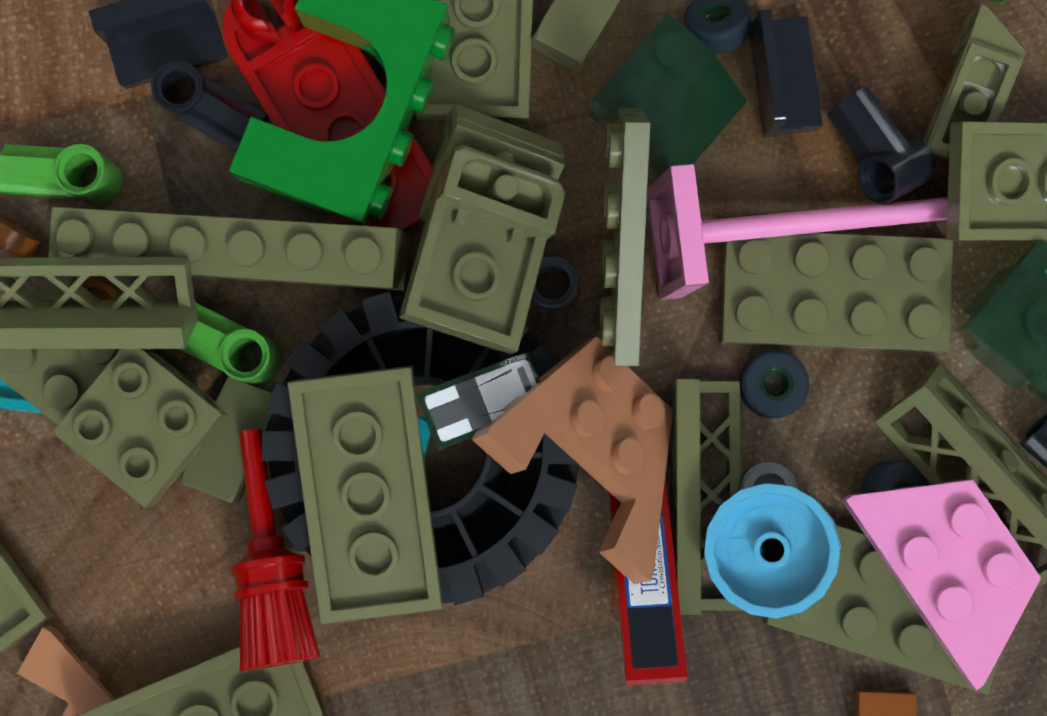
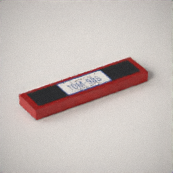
(652, 614)

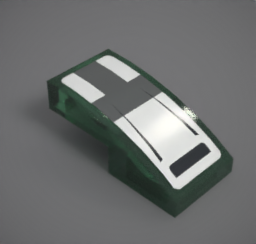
(470, 401)

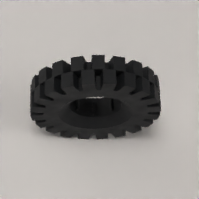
(502, 519)

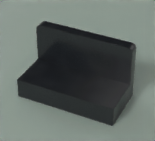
(155, 32)
(785, 75)

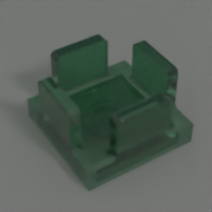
(1011, 322)

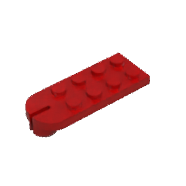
(319, 92)

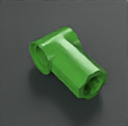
(58, 173)
(222, 340)

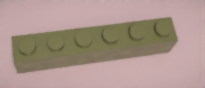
(240, 246)

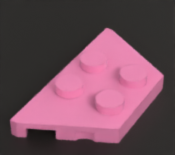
(952, 565)

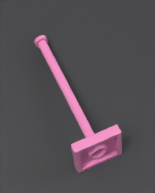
(681, 234)

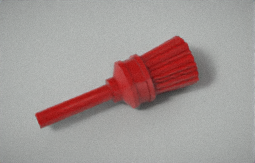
(269, 580)

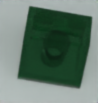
(678, 89)

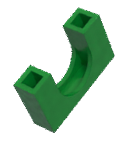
(351, 174)

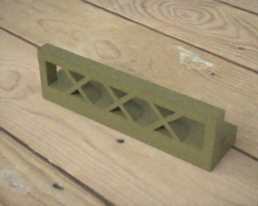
(91, 321)
(980, 443)
(686, 482)

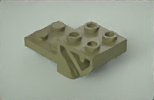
(485, 229)
(117, 409)

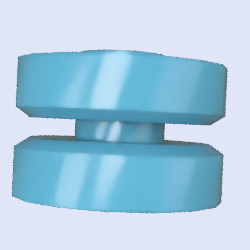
(736, 550)

